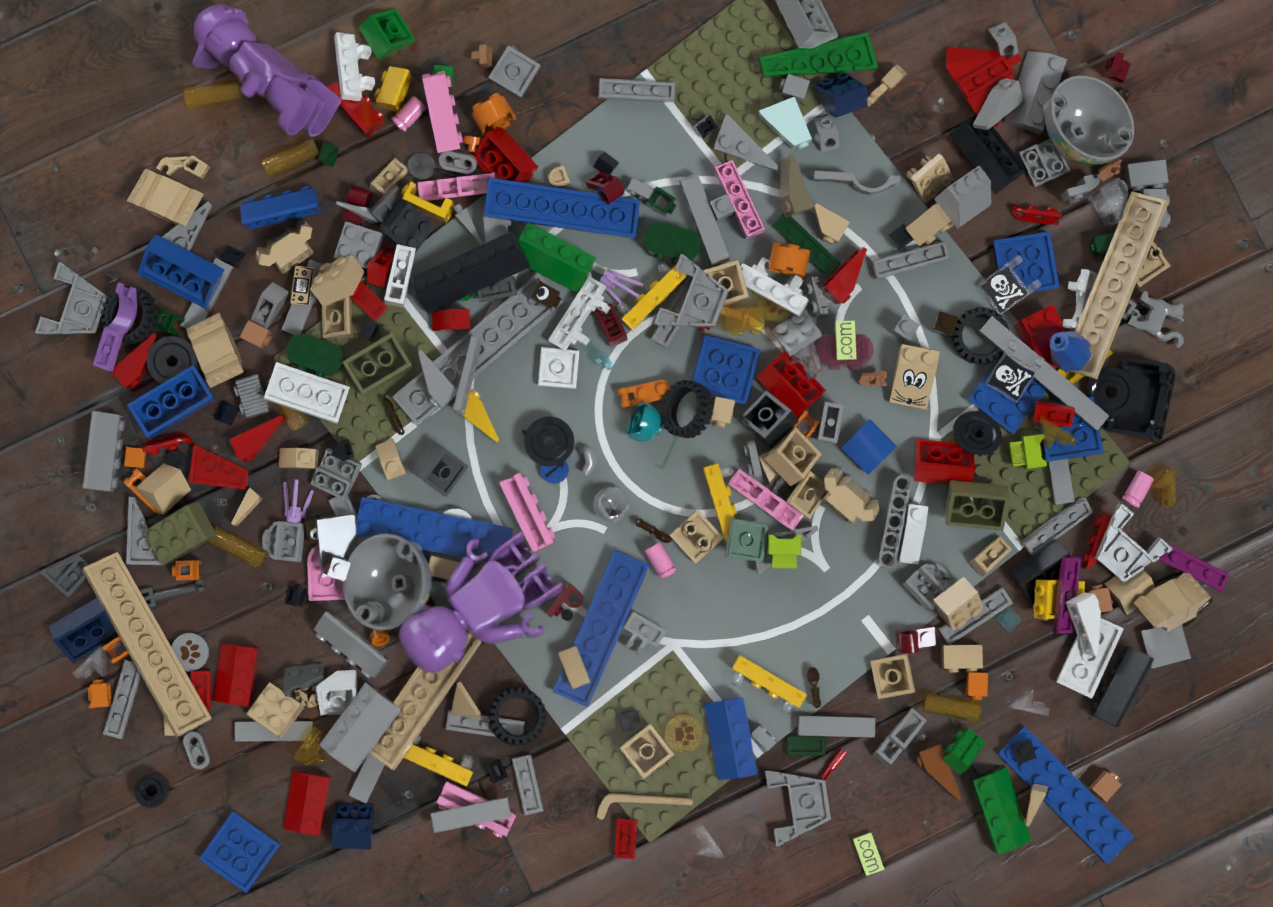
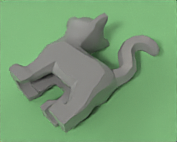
(1155, 316)

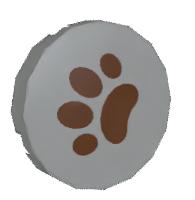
(191, 651)

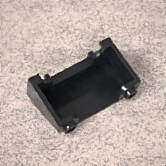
(1150, 409)

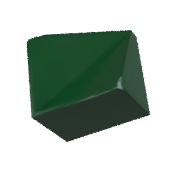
(328, 154)

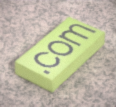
(845, 340)
(868, 854)

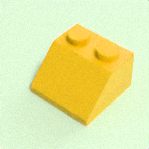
(394, 88)

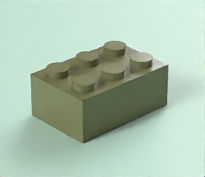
(378, 364)
(976, 505)
(180, 533)

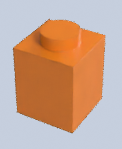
(976, 685)

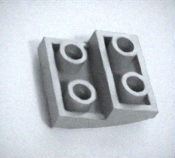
(1044, 162)
(336, 475)
(1166, 646)

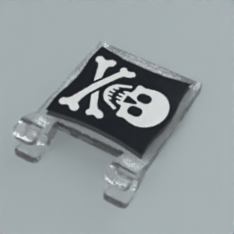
(1005, 288)
(1012, 375)

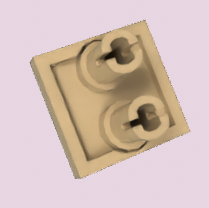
(931, 177)
(1153, 265)
(696, 536)

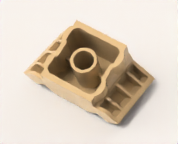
(165, 198)
(287, 248)
(215, 350)
(848, 498)
(1173, 602)

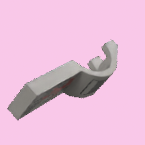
(849, 178)

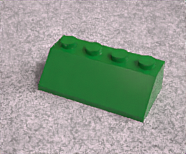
(556, 258)
(1000, 810)

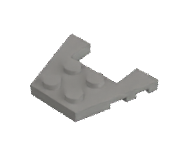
(701, 303)
(81, 310)
(1121, 553)
(807, 803)

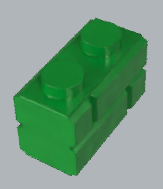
(964, 750)

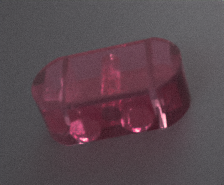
(827, 352)

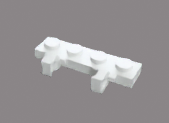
(347, 62)
(1083, 289)
(784, 296)
(569, 327)

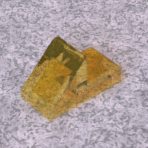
(1051, 432)
(1167, 481)
(309, 750)

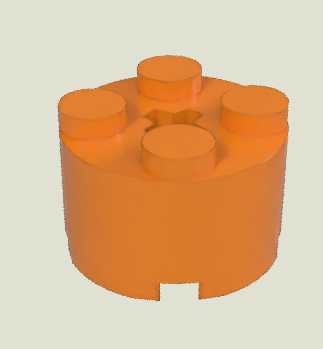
(493, 113)
(788, 260)

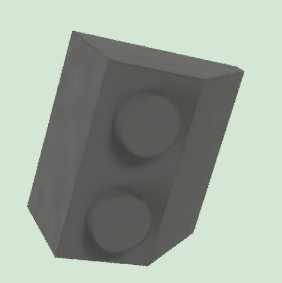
(439, 468)

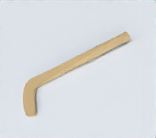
(614, 797)

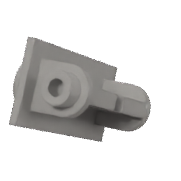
(816, 304)

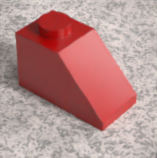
(380, 267)
(451, 320)

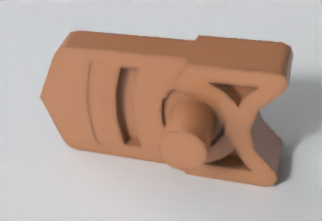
(1110, 169)
(873, 379)

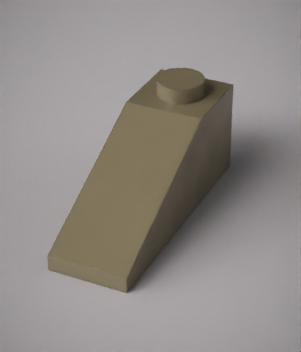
(793, 192)

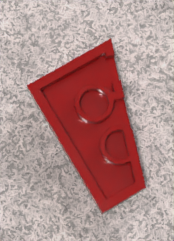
(216, 471)

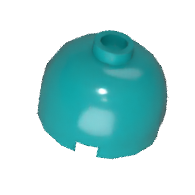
(645, 423)

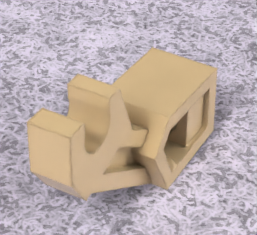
(891, 79)
(176, 163)

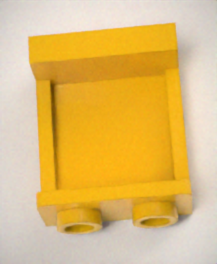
(442, 214)
(1046, 598)

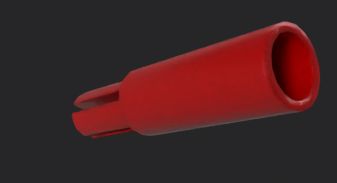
(834, 764)

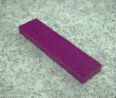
(1197, 568)
(1066, 590)

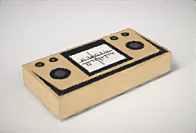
(301, 286)

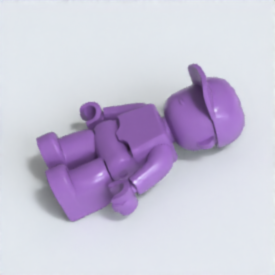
(297, 96)
(494, 595)

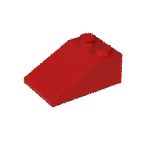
(1038, 329)

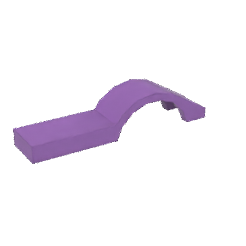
(114, 333)

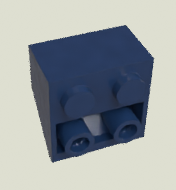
(841, 94)
(353, 826)

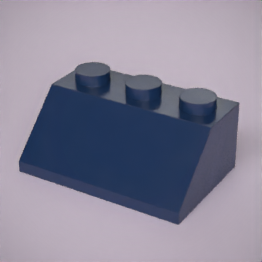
(83, 631)

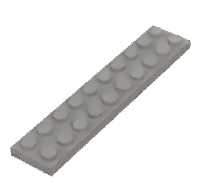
(497, 334)

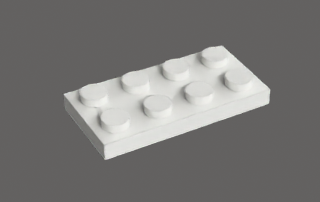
(306, 393)
(1085, 671)

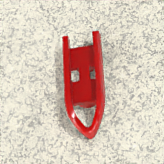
(1031, 213)
(169, 441)

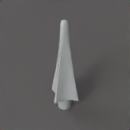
(360, 211)
(464, 217)

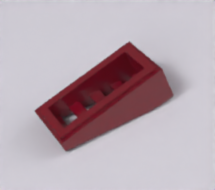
(612, 337)

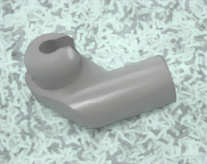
(590, 458)

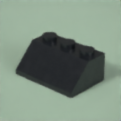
(1040, 566)

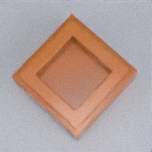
(135, 457)

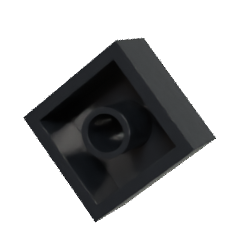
(406, 225)
(769, 419)

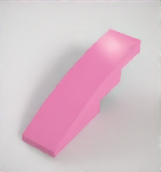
(454, 187)
(765, 499)

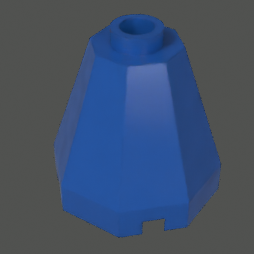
(1069, 351)

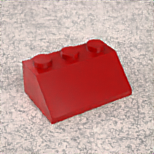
(360, 112)
(504, 157)
(790, 384)
(942, 462)
(236, 674)
(307, 803)

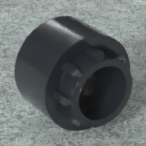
(141, 790)

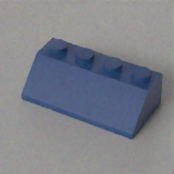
(280, 208)
(180, 271)
(171, 402)
(730, 738)

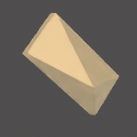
(463, 704)

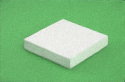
(558, 368)

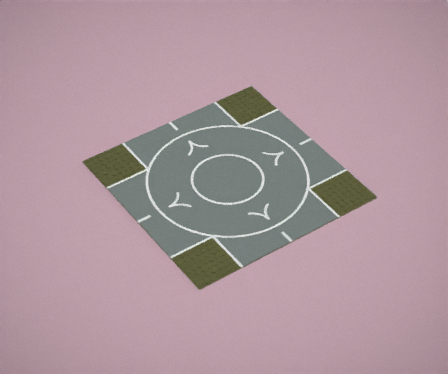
(838, 601)

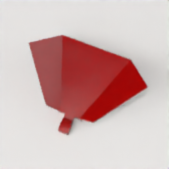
(978, 72)

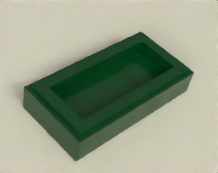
(806, 745)

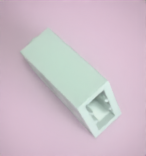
(787, 123)

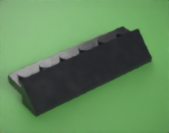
(470, 272)

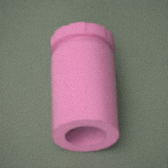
(409, 113)
(1137, 489)
(660, 560)

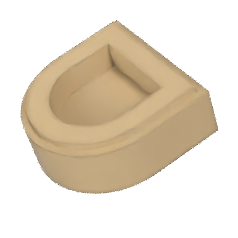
(558, 177)

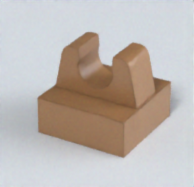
(483, 56)

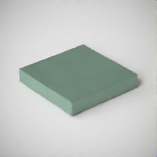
(746, 540)

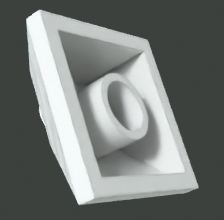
(337, 692)

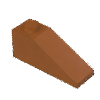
(932, 762)

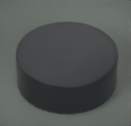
(176, 459)

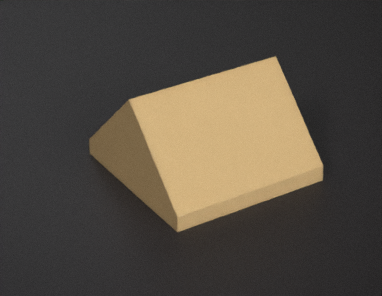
(732, 279)
(338, 319)
(164, 487)
(807, 495)
(1128, 592)
(892, 676)

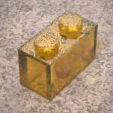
(745, 319)

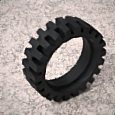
(147, 321)
(958, 342)
(701, 415)
(524, 694)

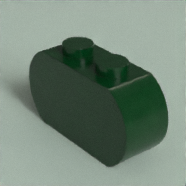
(671, 241)
(315, 355)

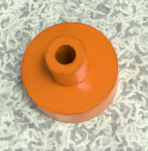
(472, 141)
(379, 637)

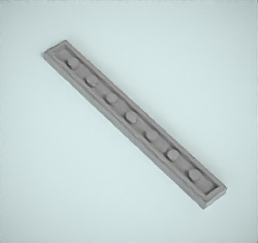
(1047, 375)

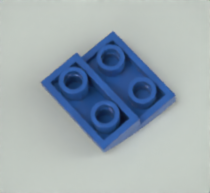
(869, 446)

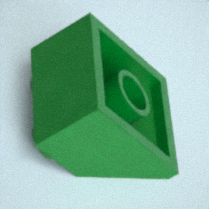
(386, 33)

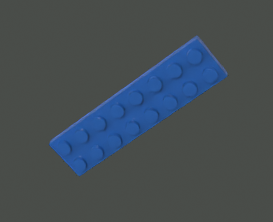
(560, 208)
(430, 529)
(604, 623)
(1069, 798)

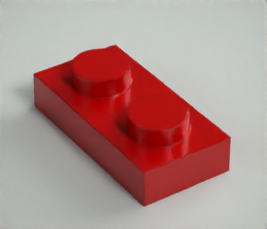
(368, 302)
(1057, 414)
(202, 683)
(626, 838)

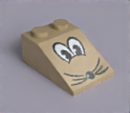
(914, 376)

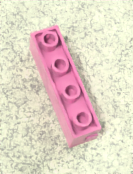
(441, 111)
(744, 208)
(526, 512)
(456, 796)

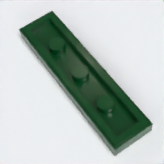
(799, 236)

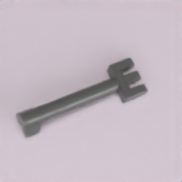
(199, 586)

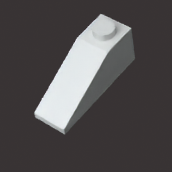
(400, 276)
(913, 533)
(1086, 619)

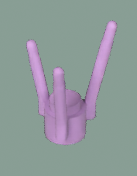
(611, 280)
(295, 514)

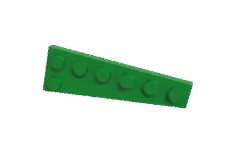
(835, 56)

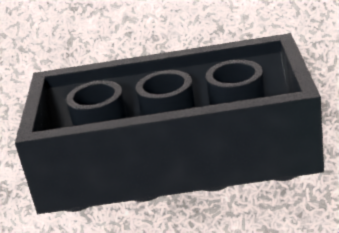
(989, 152)
(1121, 686)

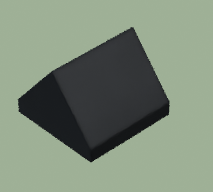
(705, 126)
(606, 163)
(232, 256)
(369, 329)
(226, 413)
(343, 450)
(295, 596)
(496, 771)

